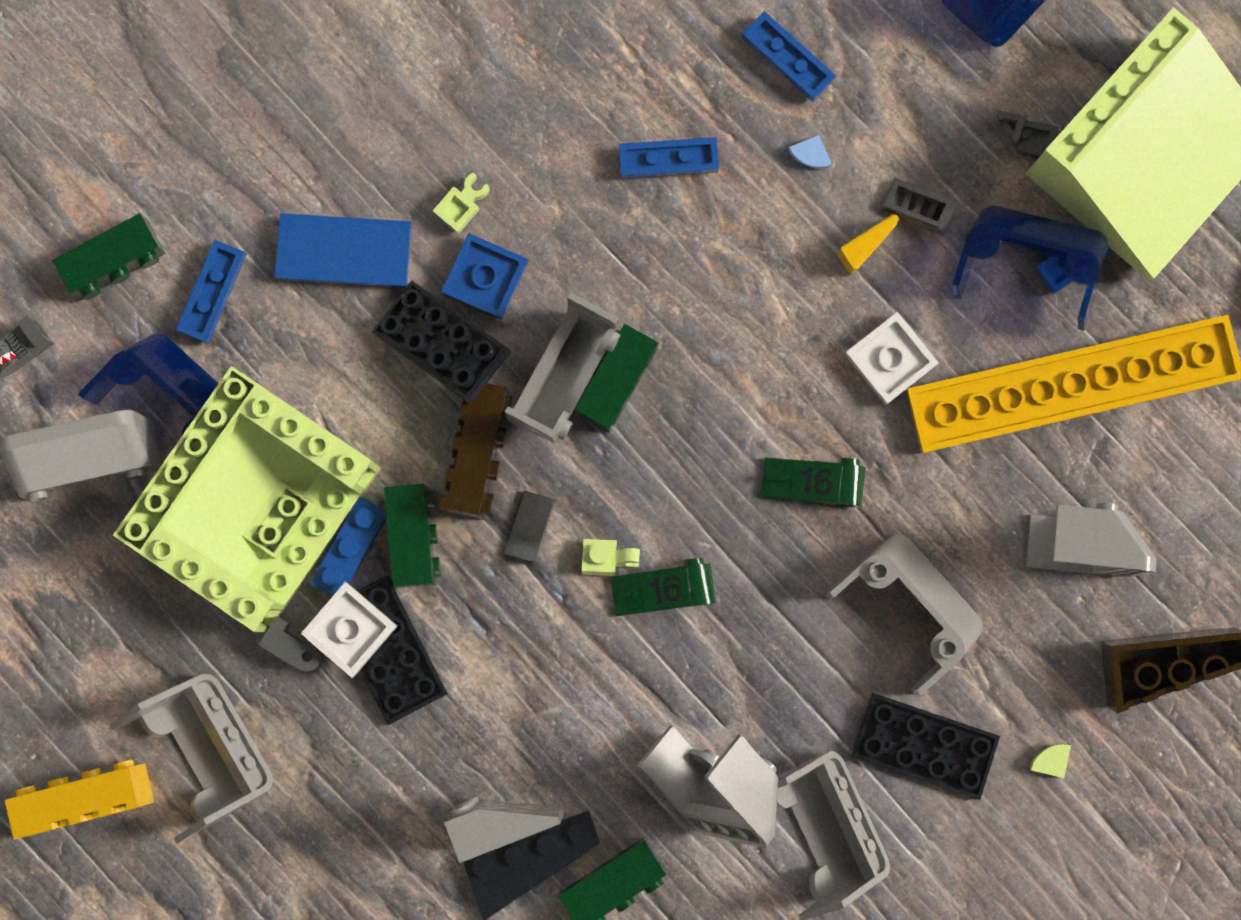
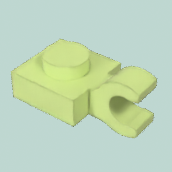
(602, 557)

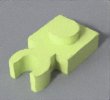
(459, 207)

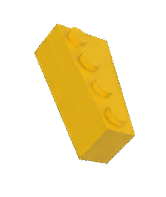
(79, 800)

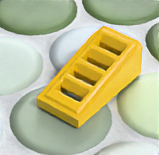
(859, 249)

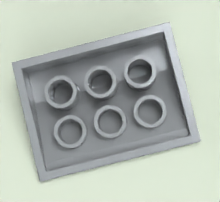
(491, 824)

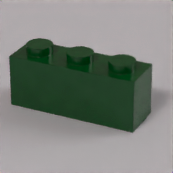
(109, 257)
(616, 378)
(411, 535)
(614, 883)

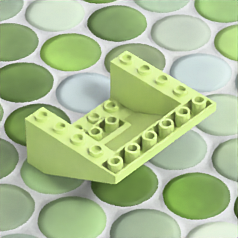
(1151, 147)
(247, 501)

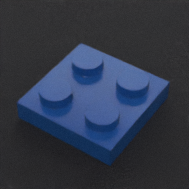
(485, 276)

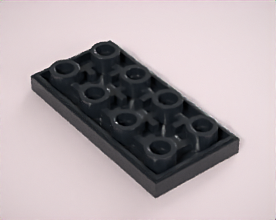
(441, 342)
(401, 668)
(925, 746)

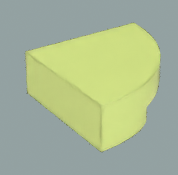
(1052, 760)

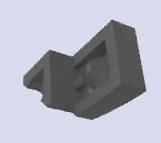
(1027, 136)

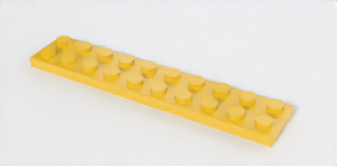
(1074, 384)

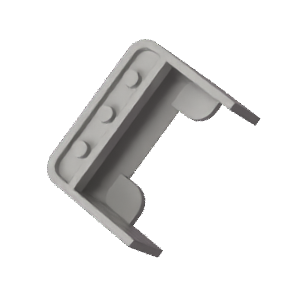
(565, 370)
(80, 451)
(1088, 542)
(903, 560)
(213, 744)
(717, 795)
(836, 831)

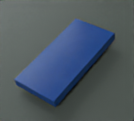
(343, 250)

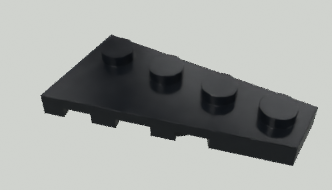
(520, 866)

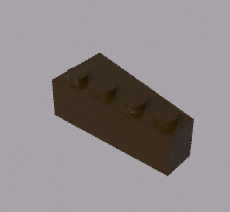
(475, 454)
(1156, 665)

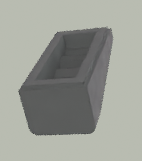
(936, 200)

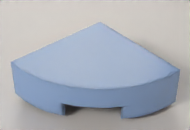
(811, 153)

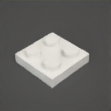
(891, 358)
(349, 629)

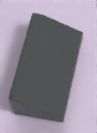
(530, 526)

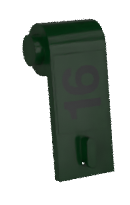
(814, 481)
(664, 588)

